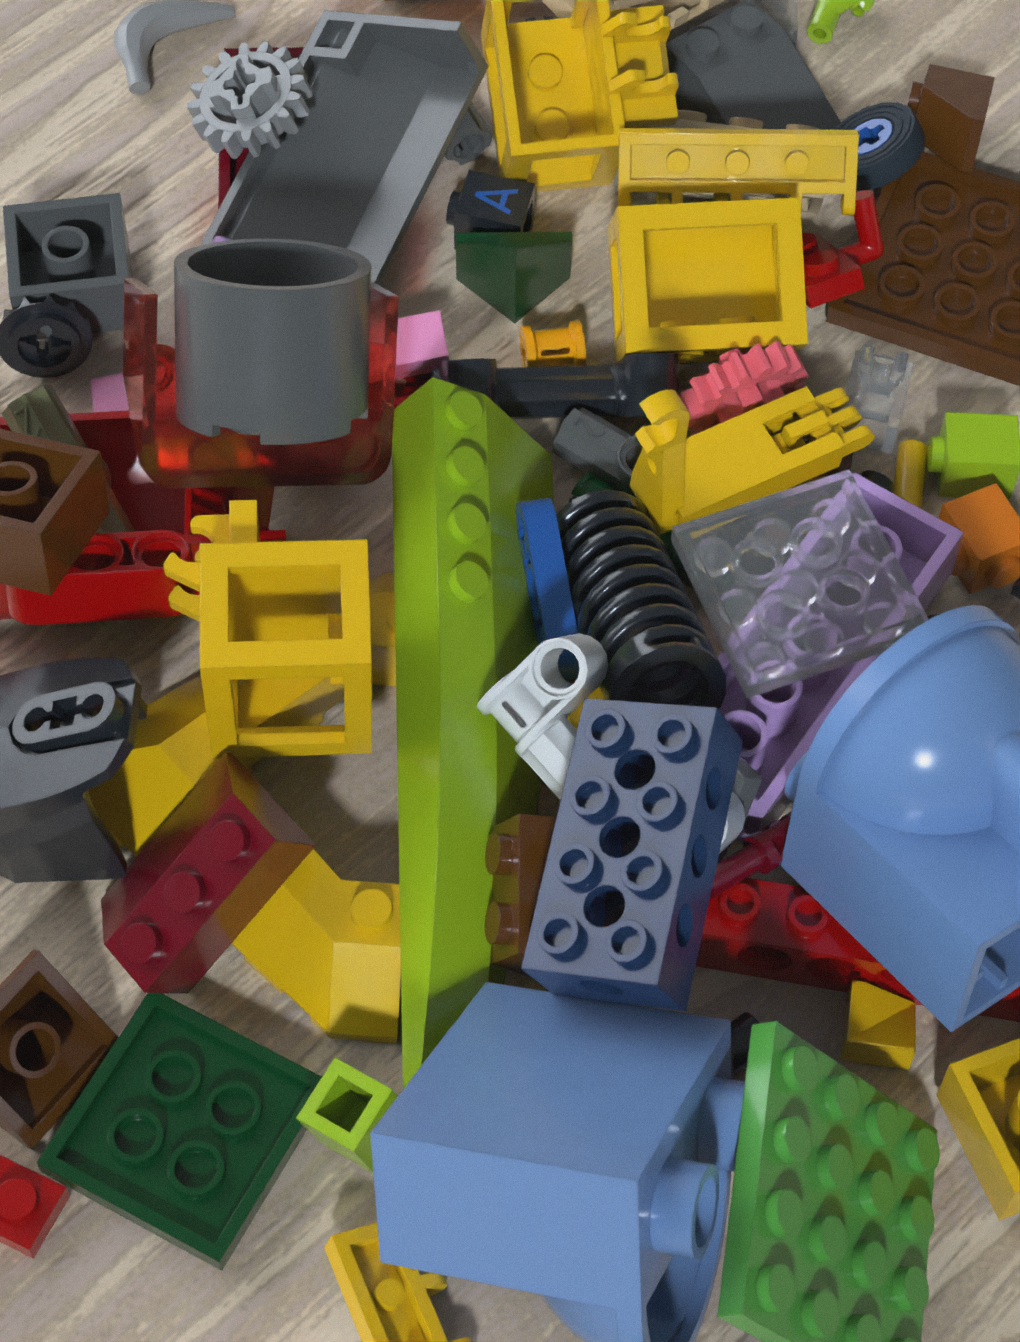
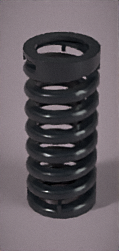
(636, 604)

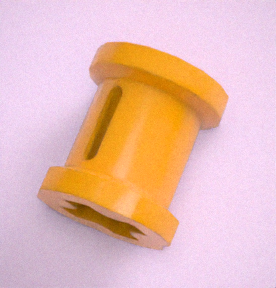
(569, 339)

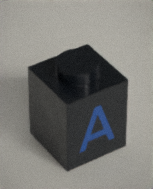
(491, 205)

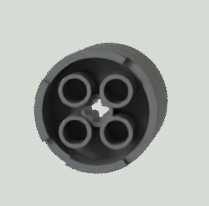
(272, 339)

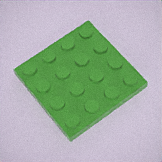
(825, 1203)

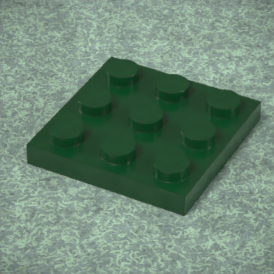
(183, 1128)

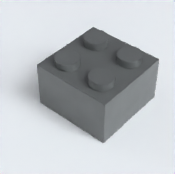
(73, 253)

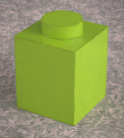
(975, 453)
(346, 1110)

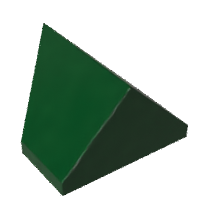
(513, 268)

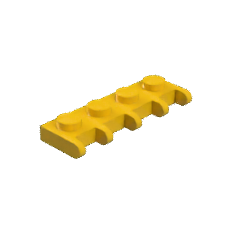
(738, 162)
(384, 1298)

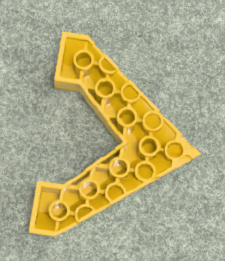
(318, 935)

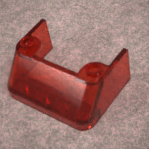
(186, 459)

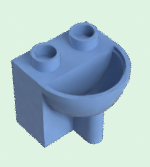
(916, 812)
(568, 1159)

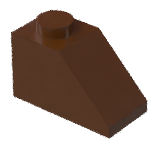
(952, 112)

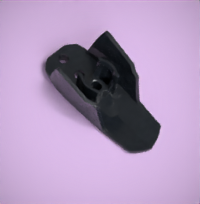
(59, 737)

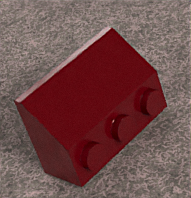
(201, 880)

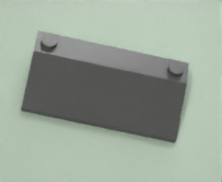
(372, 140)

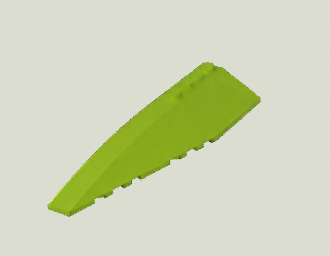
(457, 633)

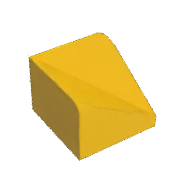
(878, 1027)

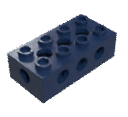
(634, 853)

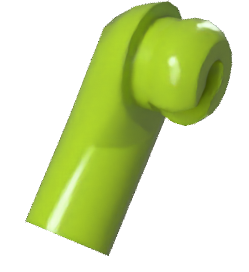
(827, 14)

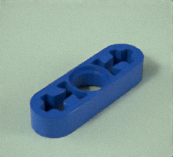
(547, 577)

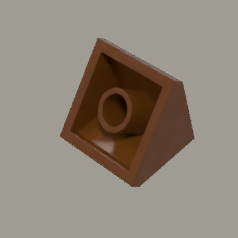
(46, 1048)

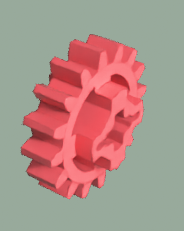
(742, 383)

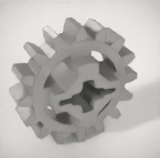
(249, 99)

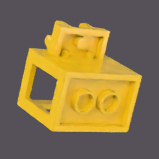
(570, 87)
(707, 277)
(277, 616)

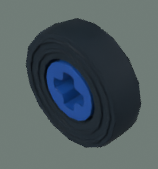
(887, 142)

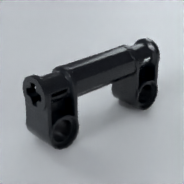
(557, 390)

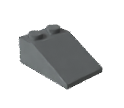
(746, 69)

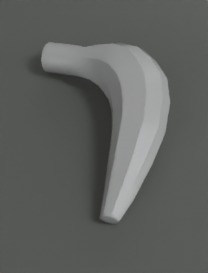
(153, 22)

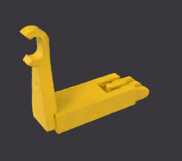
(739, 457)

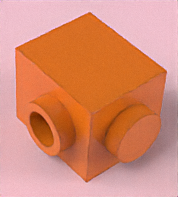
(990, 539)

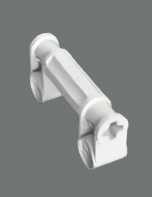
(535, 707)

